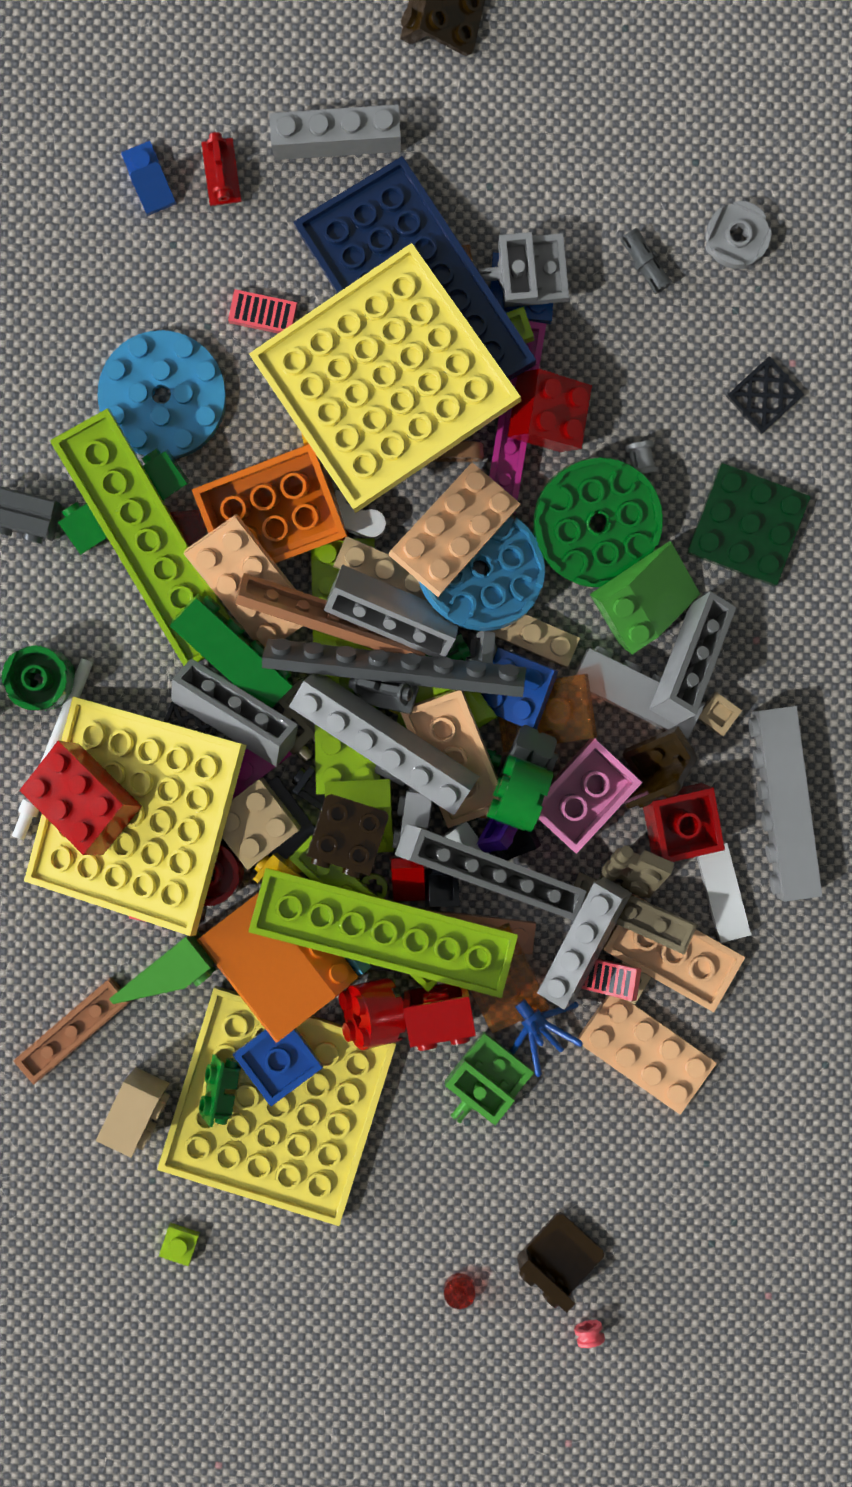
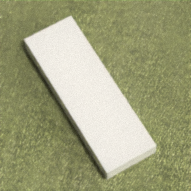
(723, 895)

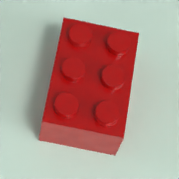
(80, 798)
(438, 1016)

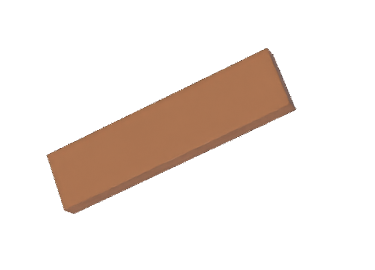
(70, 1032)

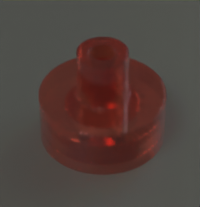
(459, 1291)

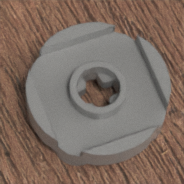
(755, 229)

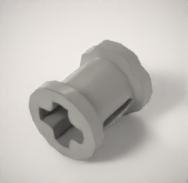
(642, 457)

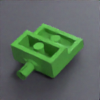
(487, 1080)

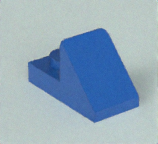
(148, 178)

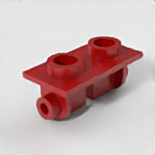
(221, 170)

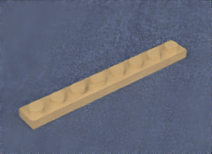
(526, 633)

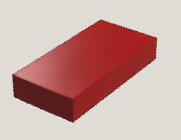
(407, 880)

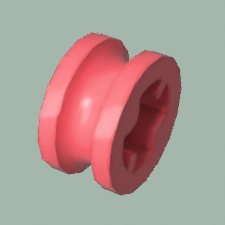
(589, 1334)

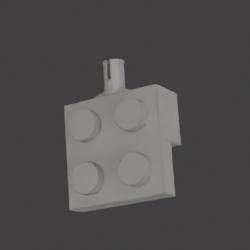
(530, 269)
(415, 812)

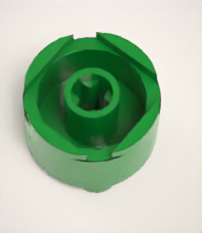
(25, 691)
(520, 794)

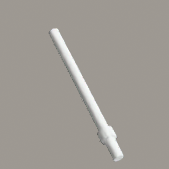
(26, 808)

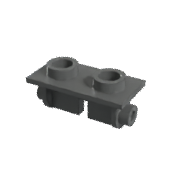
(386, 694)

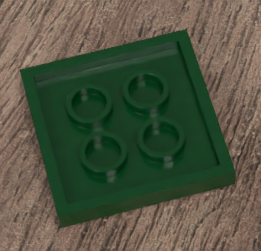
(748, 524)

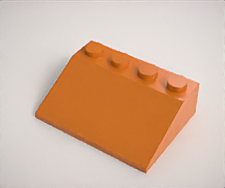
(280, 500)
(273, 977)

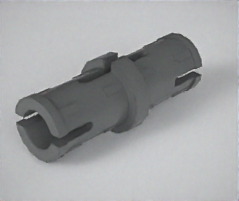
(646, 260)

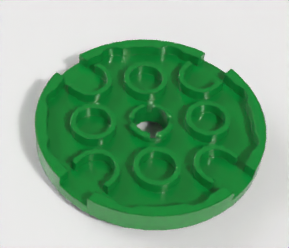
(571, 501)

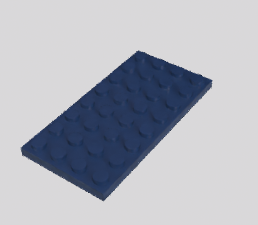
(383, 217)

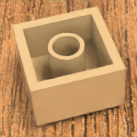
(257, 823)
(131, 1115)

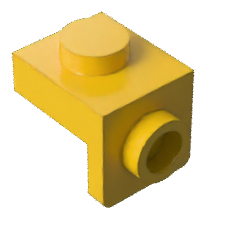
(276, 863)

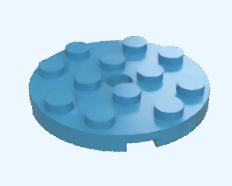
(170, 362)
(504, 592)

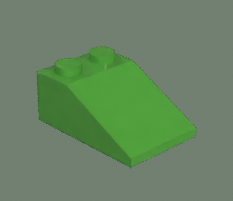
(646, 598)
(171, 972)

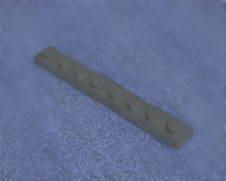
(394, 667)

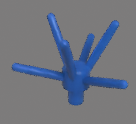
(535, 1024)

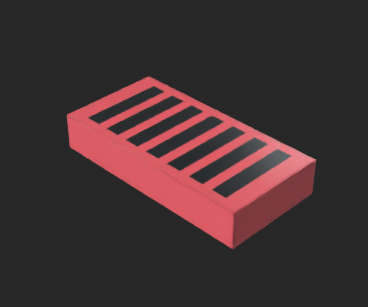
(261, 311)
(614, 980)

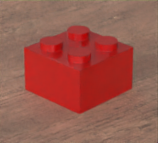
(550, 410)
(684, 824)

